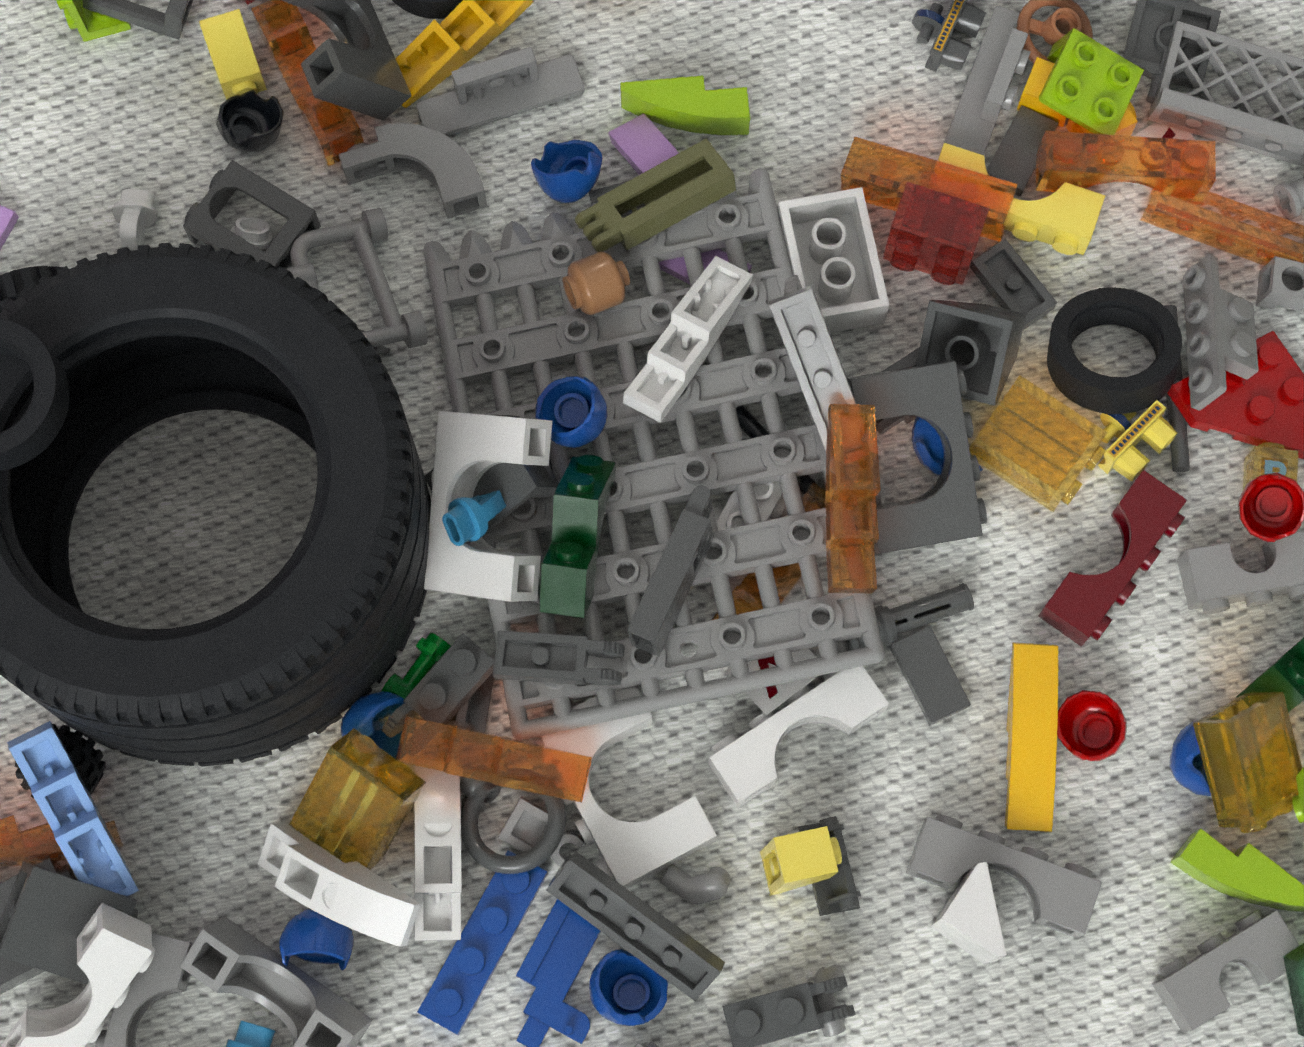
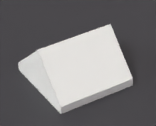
(972, 917)

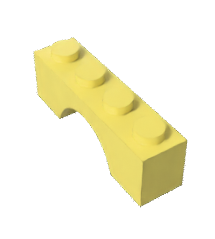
(1061, 219)

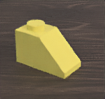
(232, 54)
(800, 859)

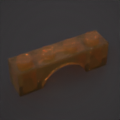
(289, 45)
(1086, 159)

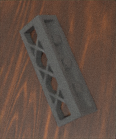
(635, 925)

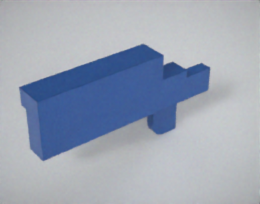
(552, 969)

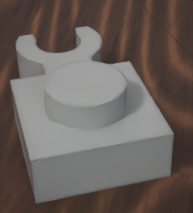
(527, 826)

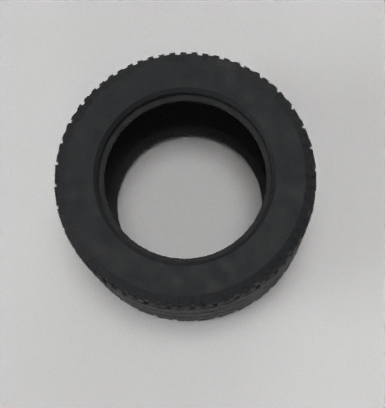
(178, 336)

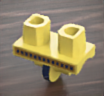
(1122, 453)

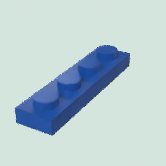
(480, 947)

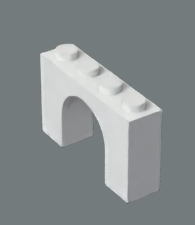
(463, 452)
(630, 848)

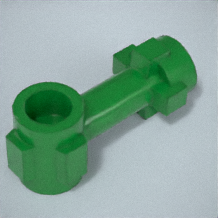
(431, 651)

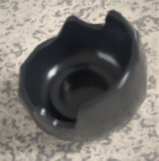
(250, 121)

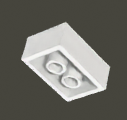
(836, 254)

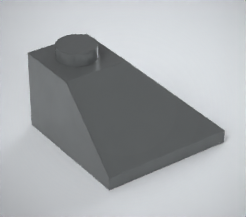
(978, 338)

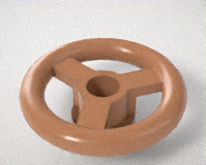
(1065, 18)

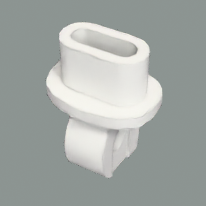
(134, 214)

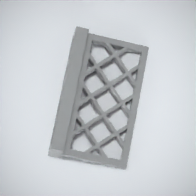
(1226, 123)
(811, 351)

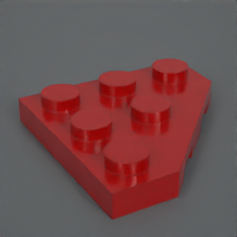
(1255, 409)

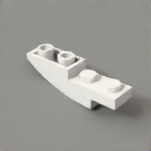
(437, 857)
(337, 889)

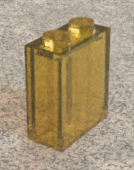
(1038, 444)
(1250, 760)
(357, 800)

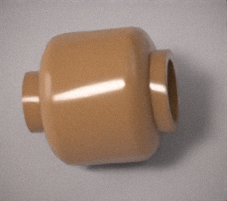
(596, 283)

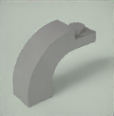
(422, 152)

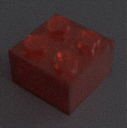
(934, 234)

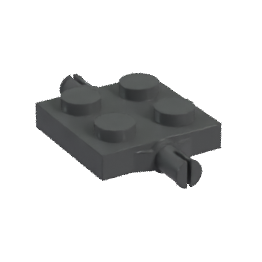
(1152, 32)

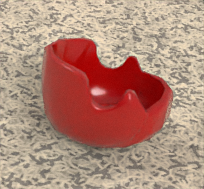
(1271, 507)
(1091, 725)

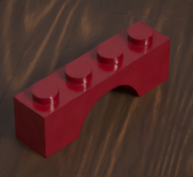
(1083, 600)

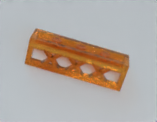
(885, 171)
(1226, 231)

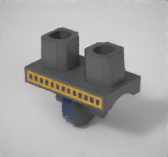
(945, 48)

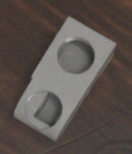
(1281, 284)

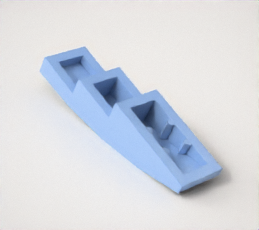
(71, 810)

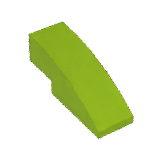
(687, 106)
(1241, 874)

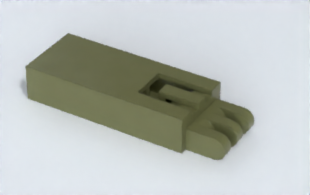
(669, 195)

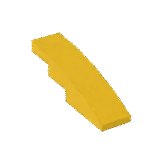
(454, 42)
(1032, 737)

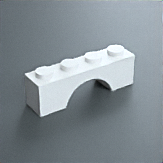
(748, 763)
(110, 954)

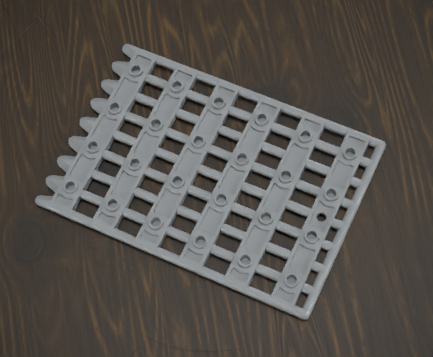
(665, 481)

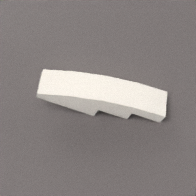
(687, 339)

